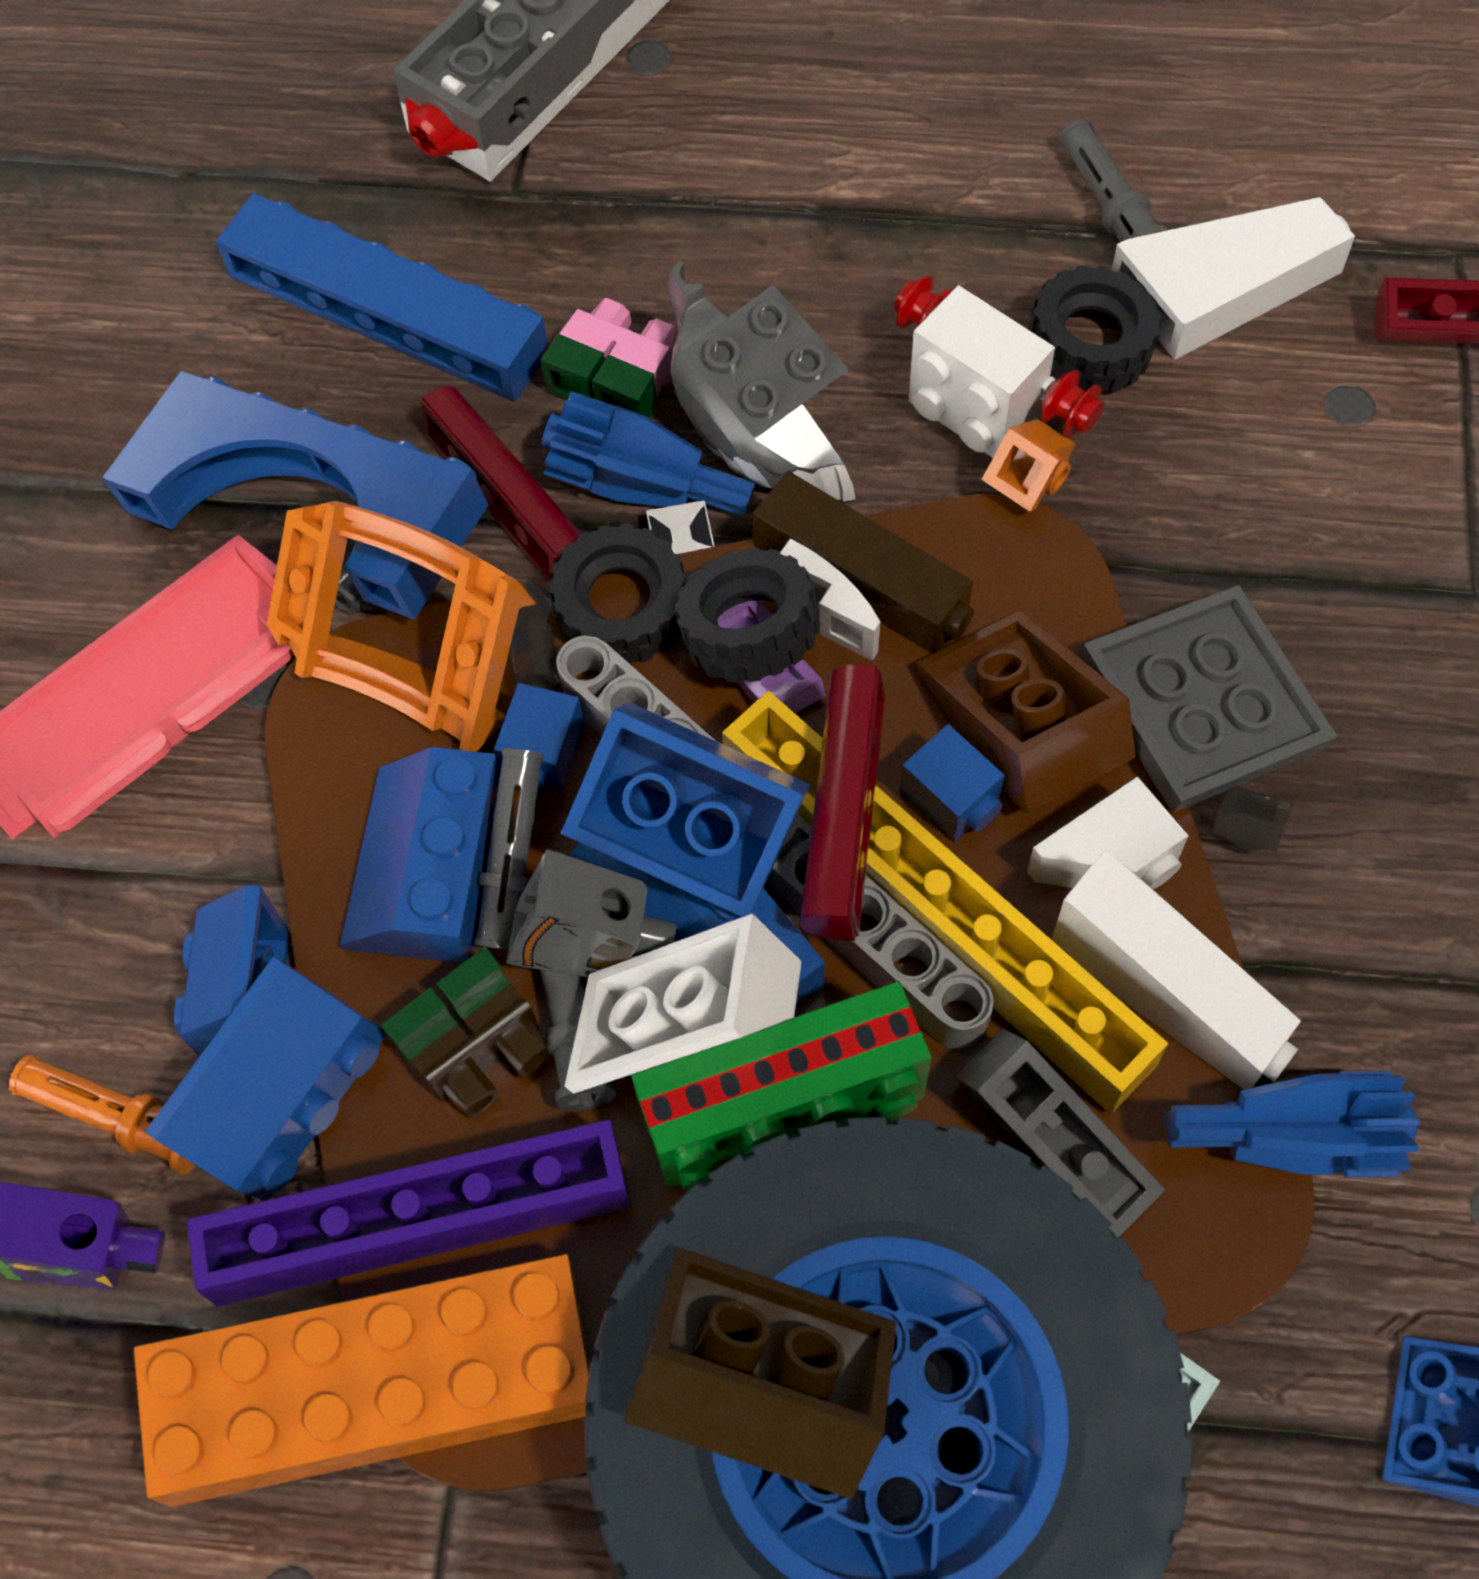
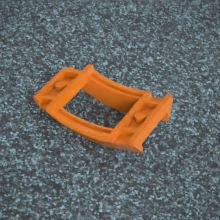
(476, 637)

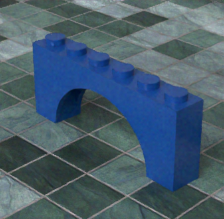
(217, 436)

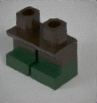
(494, 1016)

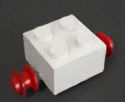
(985, 369)

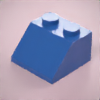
(224, 958)

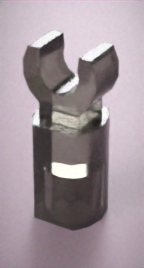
(533, 643)

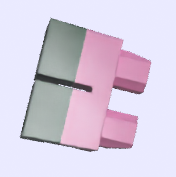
(608, 361)

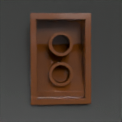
(1031, 709)

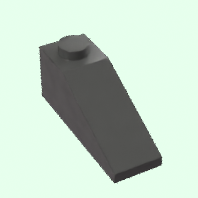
(1058, 1128)

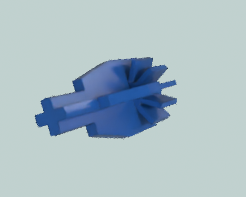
(633, 459)
(1309, 1125)

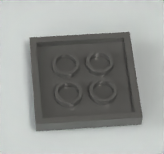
(1209, 697)

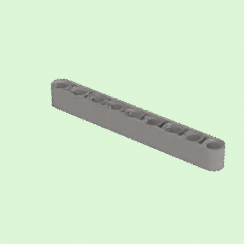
(874, 950)

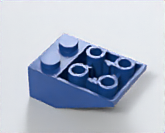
(1436, 1421)

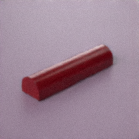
(1427, 310)
(508, 487)
(844, 803)

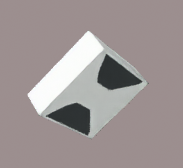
(682, 526)

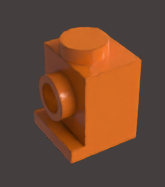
(1030, 463)

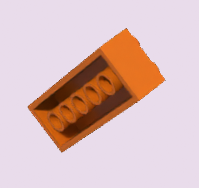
(362, 1381)

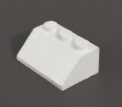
(682, 1001)

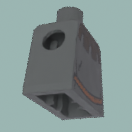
(582, 919)

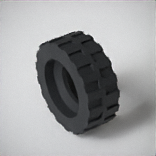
(1103, 295)
(613, 550)
(757, 649)

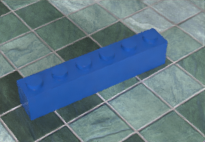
(384, 296)

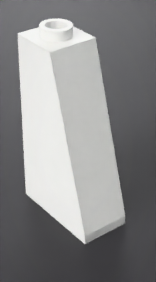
(1234, 268)
(1173, 974)

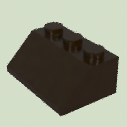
(765, 1374)

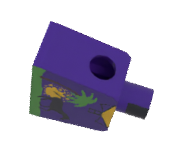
(47, 1226)

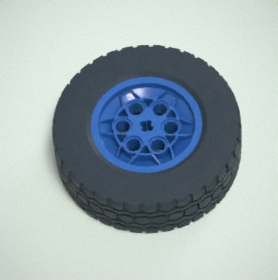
(971, 1256)

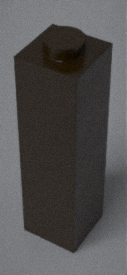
(899, 581)

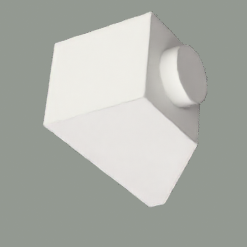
(1125, 824)

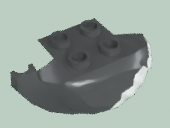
(747, 386)

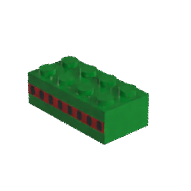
(803, 1072)

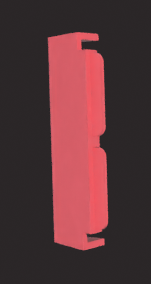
(138, 691)

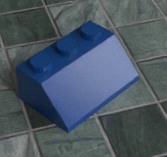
(685, 808)
(424, 857)
(268, 1082)

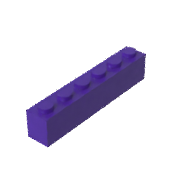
(407, 1214)

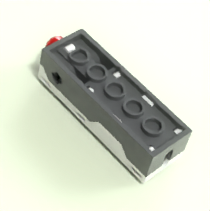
(506, 71)

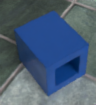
(543, 724)
(952, 784)

